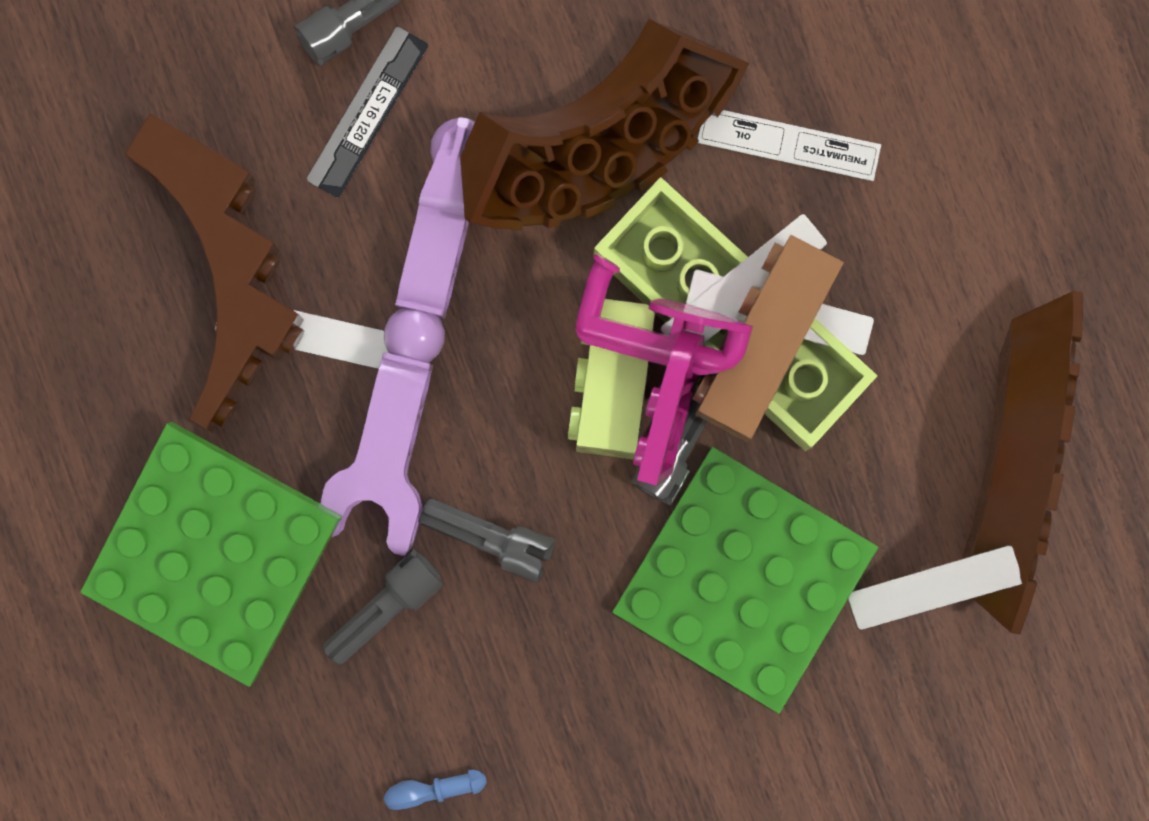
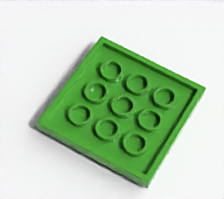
(210, 554)
(745, 580)

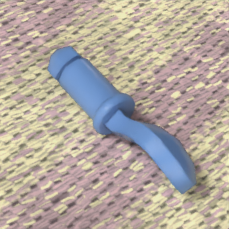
(413, 793)

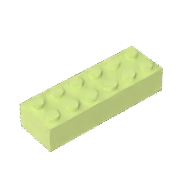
(657, 254)

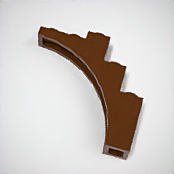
(239, 258)

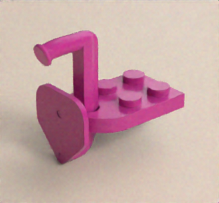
(680, 351)

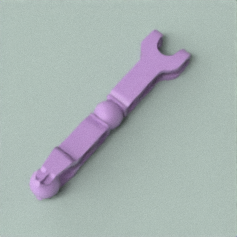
(412, 341)

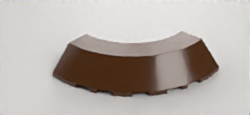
(601, 143)
(1028, 447)

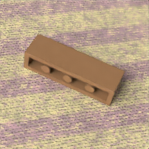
(780, 320)

